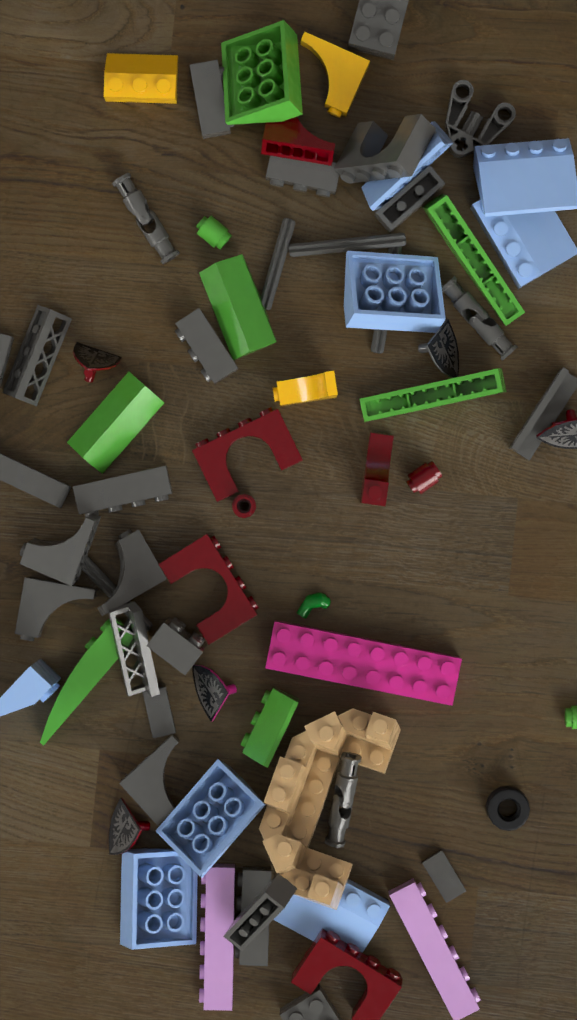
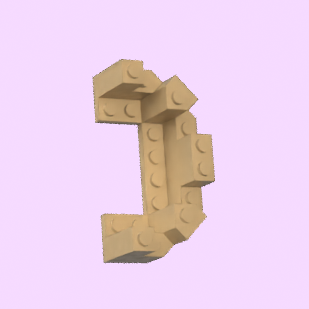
(301, 790)

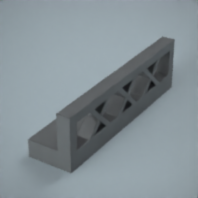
(32, 353)
(544, 413)
(143, 653)

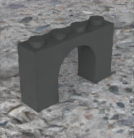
(362, 156)

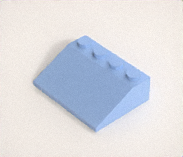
(526, 177)
(381, 191)
(527, 242)
(393, 292)
(33, 685)
(210, 817)
(157, 899)
(353, 921)

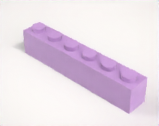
(433, 949)
(218, 951)

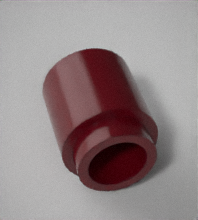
(424, 477)
(236, 506)

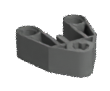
(455, 112)

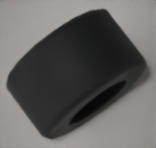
(507, 823)

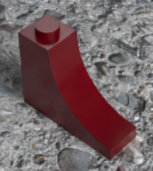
(293, 141)
(377, 469)

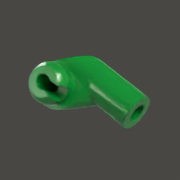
(313, 601)

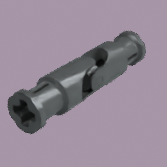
(138, 206)
(481, 322)
(343, 796)

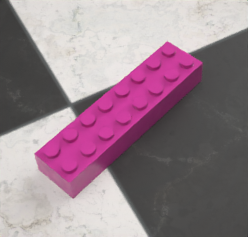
(363, 662)

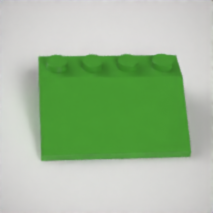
(262, 76)

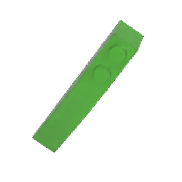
(473, 258)
(433, 395)
(92, 666)

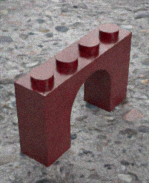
(213, 454)
(205, 554)
(330, 952)

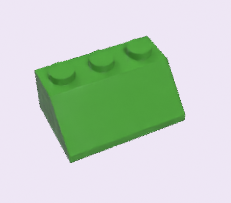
(269, 725)

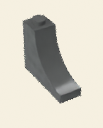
(63, 558)
(137, 570)
(40, 600)
(148, 785)

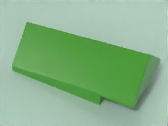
(237, 306)
(115, 422)

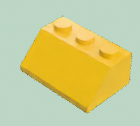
(141, 78)

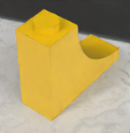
(343, 72)
(306, 389)

